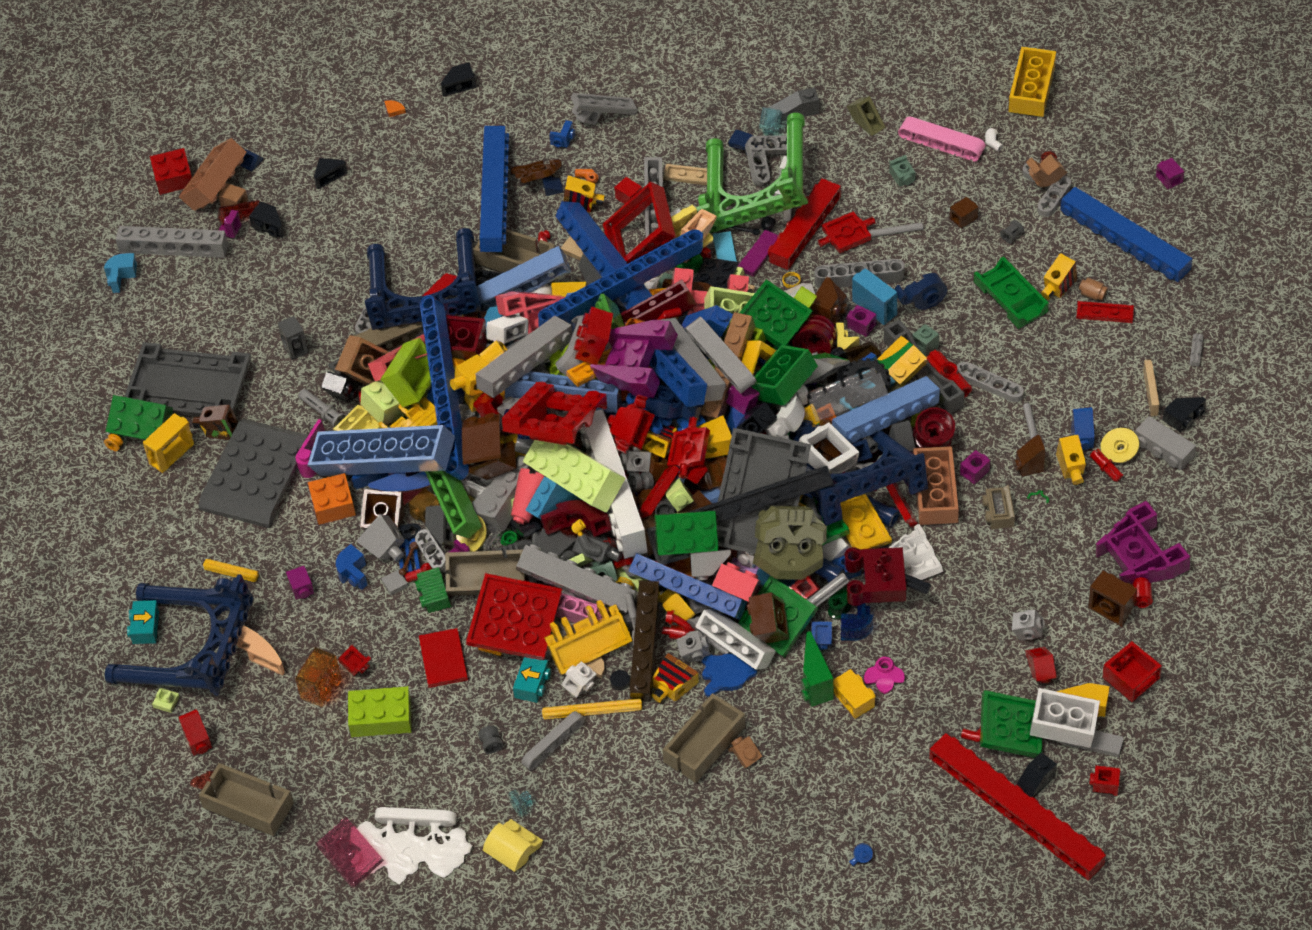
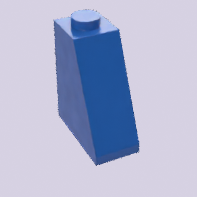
(714, 316)

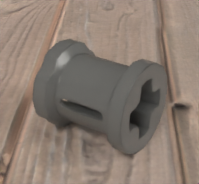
(1012, 231)

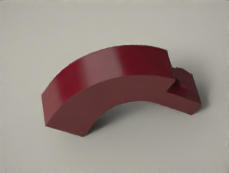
(571, 511)

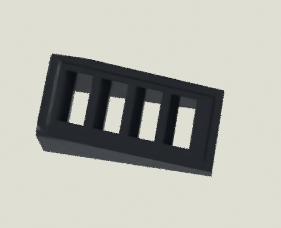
(526, 529)

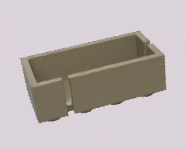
(518, 250)
(470, 567)
(702, 742)
(246, 799)

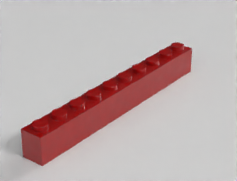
(1017, 806)

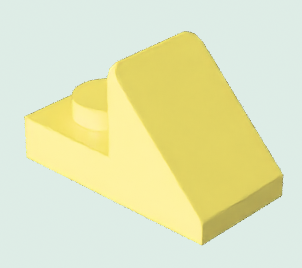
(843, 339)

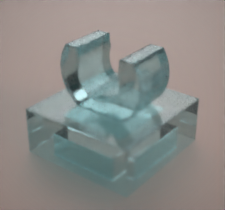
(520, 802)

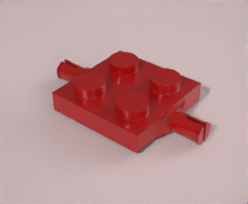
(846, 232)
(688, 447)

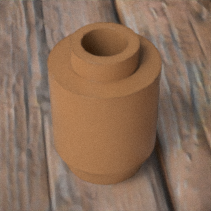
(1093, 289)

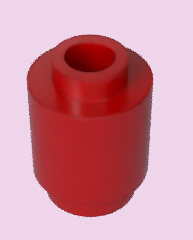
(1144, 592)

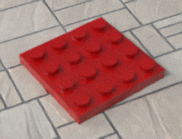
(513, 616)

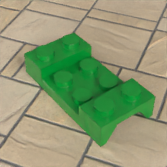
(1012, 292)

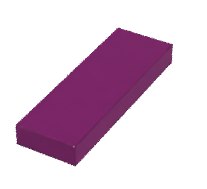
(758, 253)

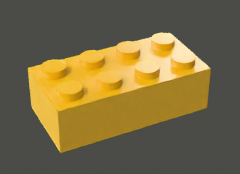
(1032, 81)

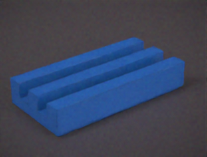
(406, 544)

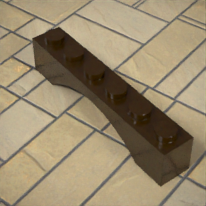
(644, 640)

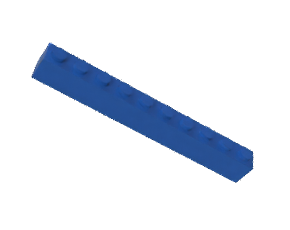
(494, 189)
(597, 247)

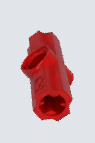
(948, 370)

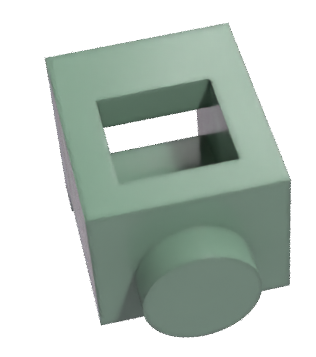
(901, 171)

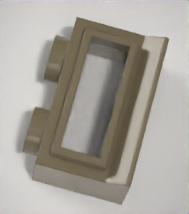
(999, 507)

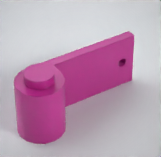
(303, 455)

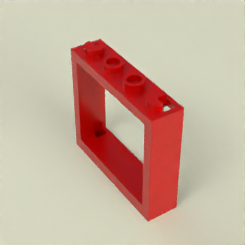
(664, 233)

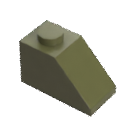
(866, 115)

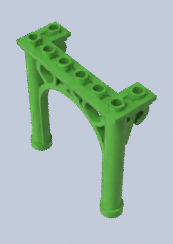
(755, 205)

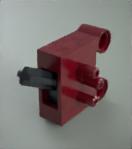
(883, 576)

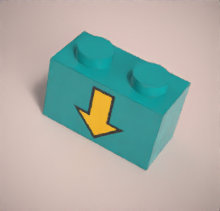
(144, 622)
(531, 679)

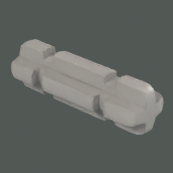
(1196, 350)

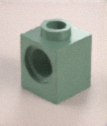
(926, 339)

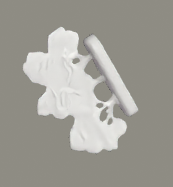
(405, 849)

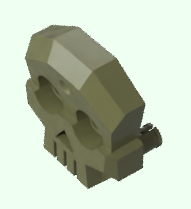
(789, 558)

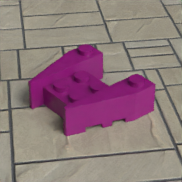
(631, 356)
(1137, 551)

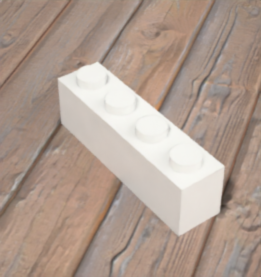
(735, 638)

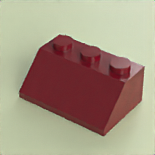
(466, 336)

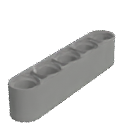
(887, 270)
(720, 355)

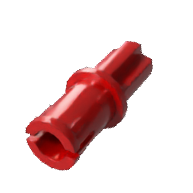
(1106, 465)

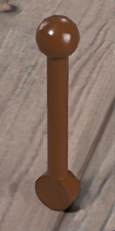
(413, 546)

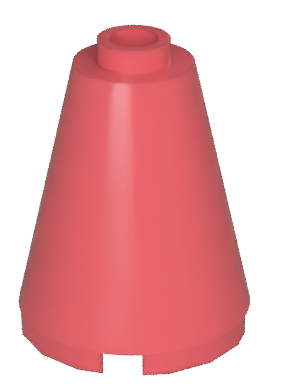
(525, 489)

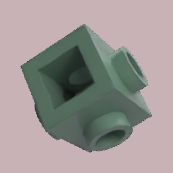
(606, 567)

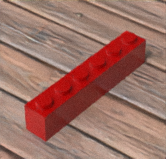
(804, 224)

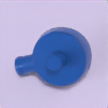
(862, 854)

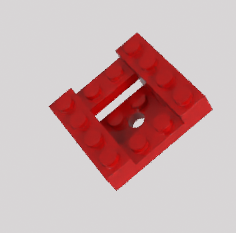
(531, 418)

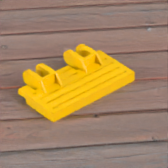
(416, 415)
(589, 640)

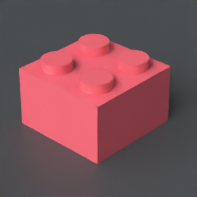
(735, 582)

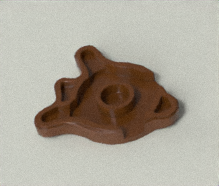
(535, 170)

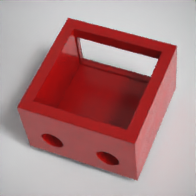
(171, 171)
(593, 335)
(1131, 671)

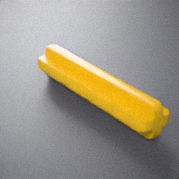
(230, 570)

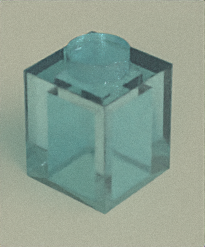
(770, 120)

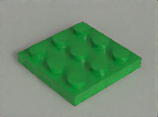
(776, 313)
(798, 613)
(1007, 724)

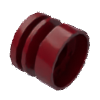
(816, 335)
(936, 423)

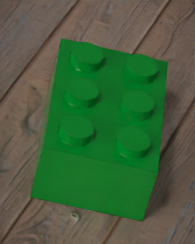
(784, 374)
(136, 417)
(686, 532)

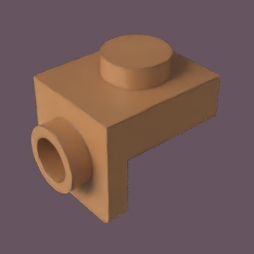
(745, 751)

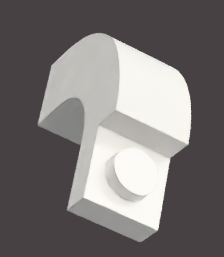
(787, 419)

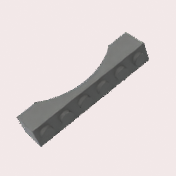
(951, 396)

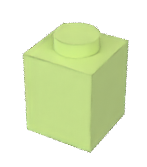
(678, 495)

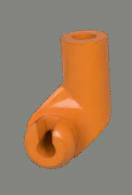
(588, 174)

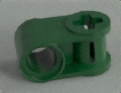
(838, 604)

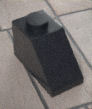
(458, 79)
(1037, 775)

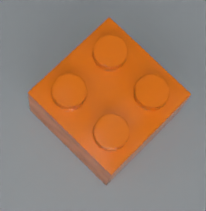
(331, 498)

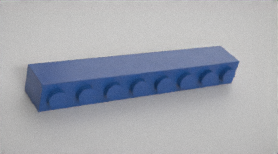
(1126, 234)

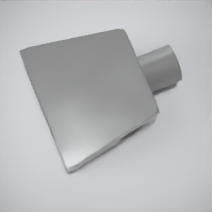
(383, 539)

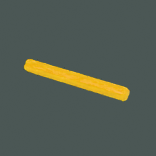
(592, 708)

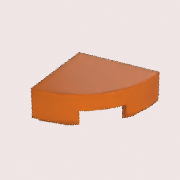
(394, 108)

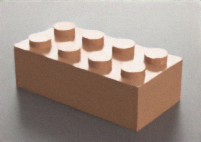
(213, 174)
(939, 501)

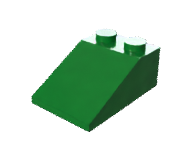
(817, 678)

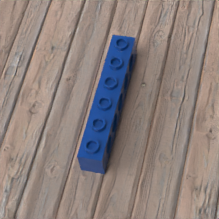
(679, 377)
(688, 586)

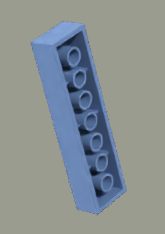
(381, 450)

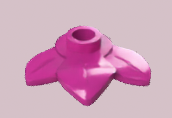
(884, 677)

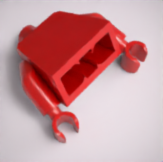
(631, 424)

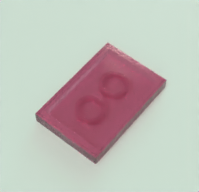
(349, 852)

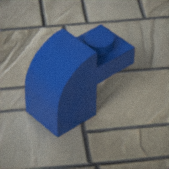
(348, 567)

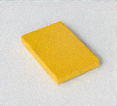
(864, 524)

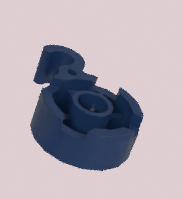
(923, 294)
(668, 405)

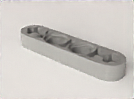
(991, 379)
(553, 740)

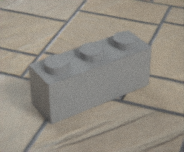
(1165, 443)

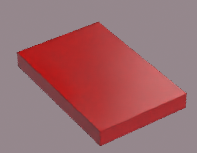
(443, 658)

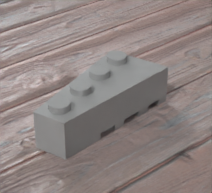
(495, 501)

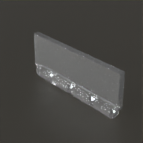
(850, 396)

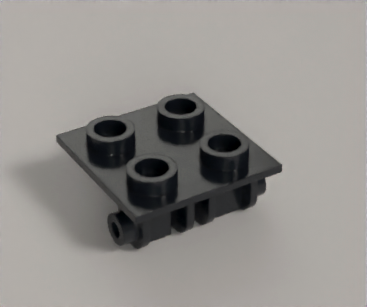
(716, 272)

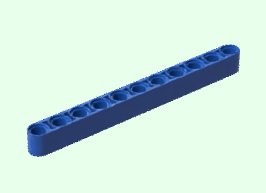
(626, 277)
(441, 373)

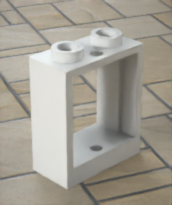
(841, 463)

